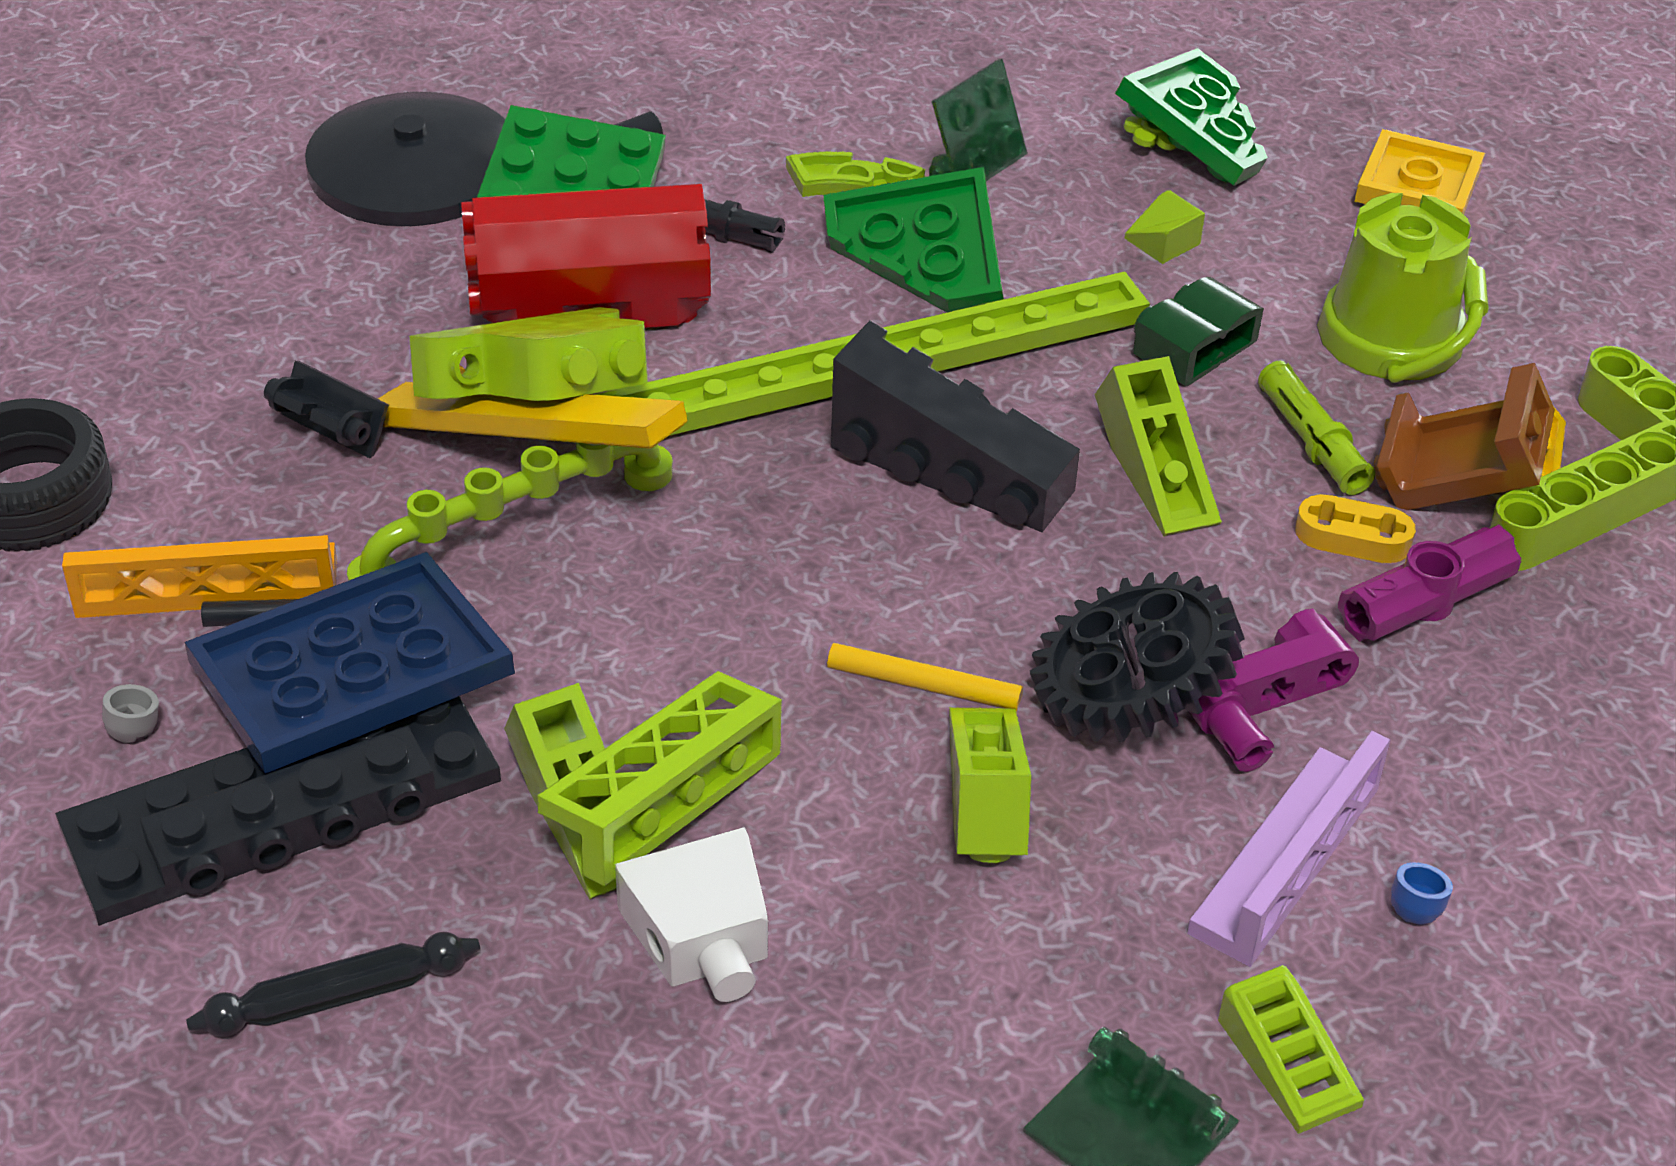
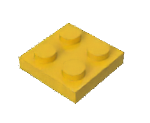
(1419, 168)

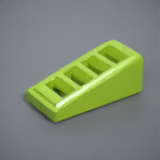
(1273, 1004)

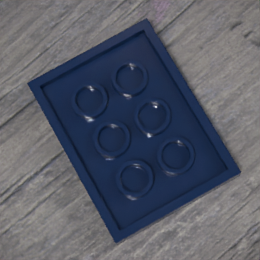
(348, 660)

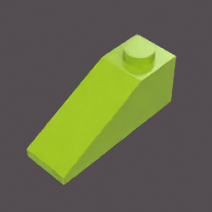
(1157, 444)
(549, 741)
(989, 783)

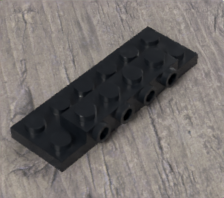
(233, 818)

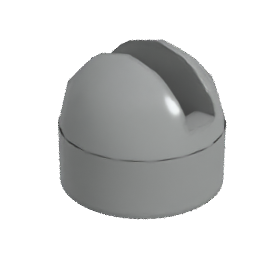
(139, 709)

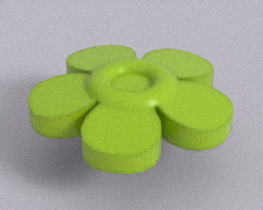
(1147, 133)

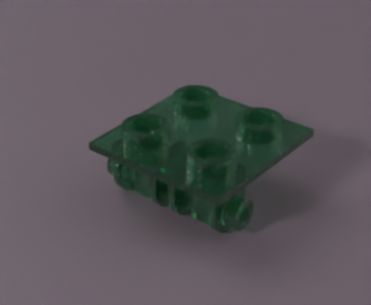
(979, 124)
(1130, 1112)

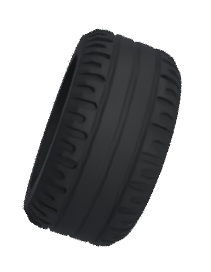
(65, 499)

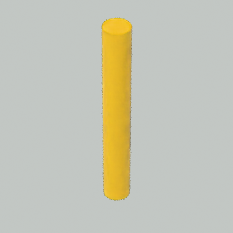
(924, 676)

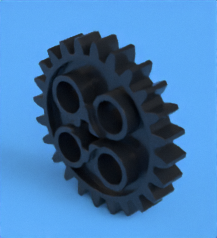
(1182, 641)

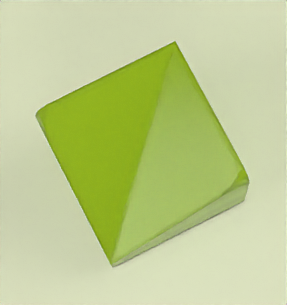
(1167, 228)

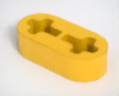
(1355, 528)

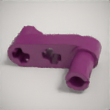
(1303, 663)

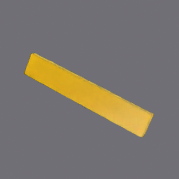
(573, 419)

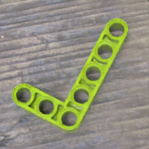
(1611, 483)

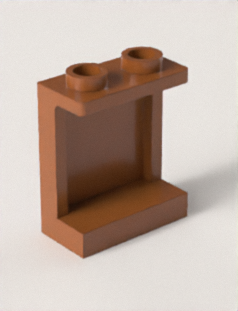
(1467, 449)

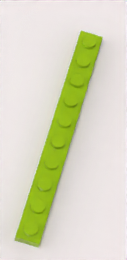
(949, 338)

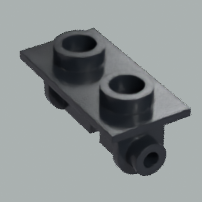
(328, 407)

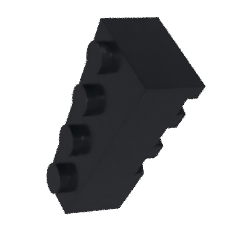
(946, 434)

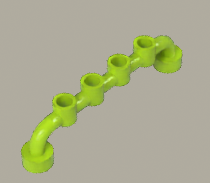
(488, 492)

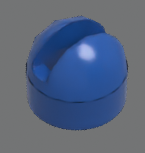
(1420, 892)

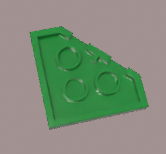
(1199, 111)
(922, 236)

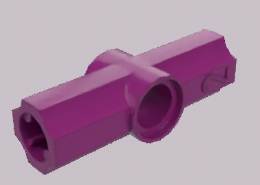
(1429, 582)

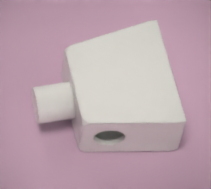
(698, 911)

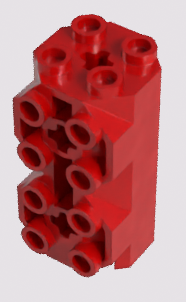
(588, 251)

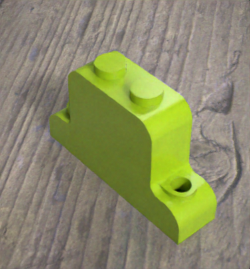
(532, 357)

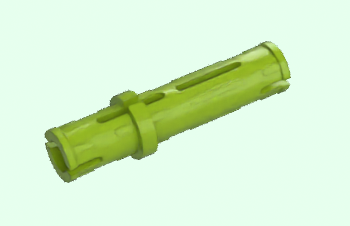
(1325, 439)

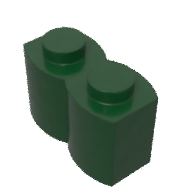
(1197, 328)

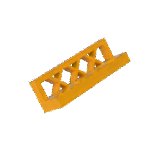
(188, 574)

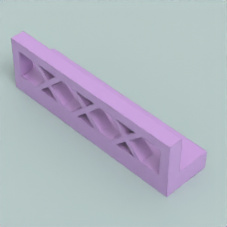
(1288, 851)

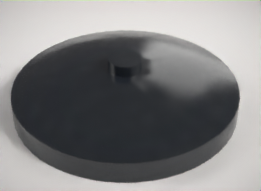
(403, 157)

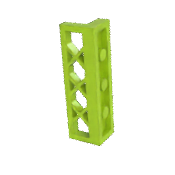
(681, 785)

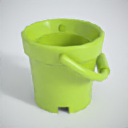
(1403, 291)

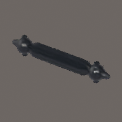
(332, 984)

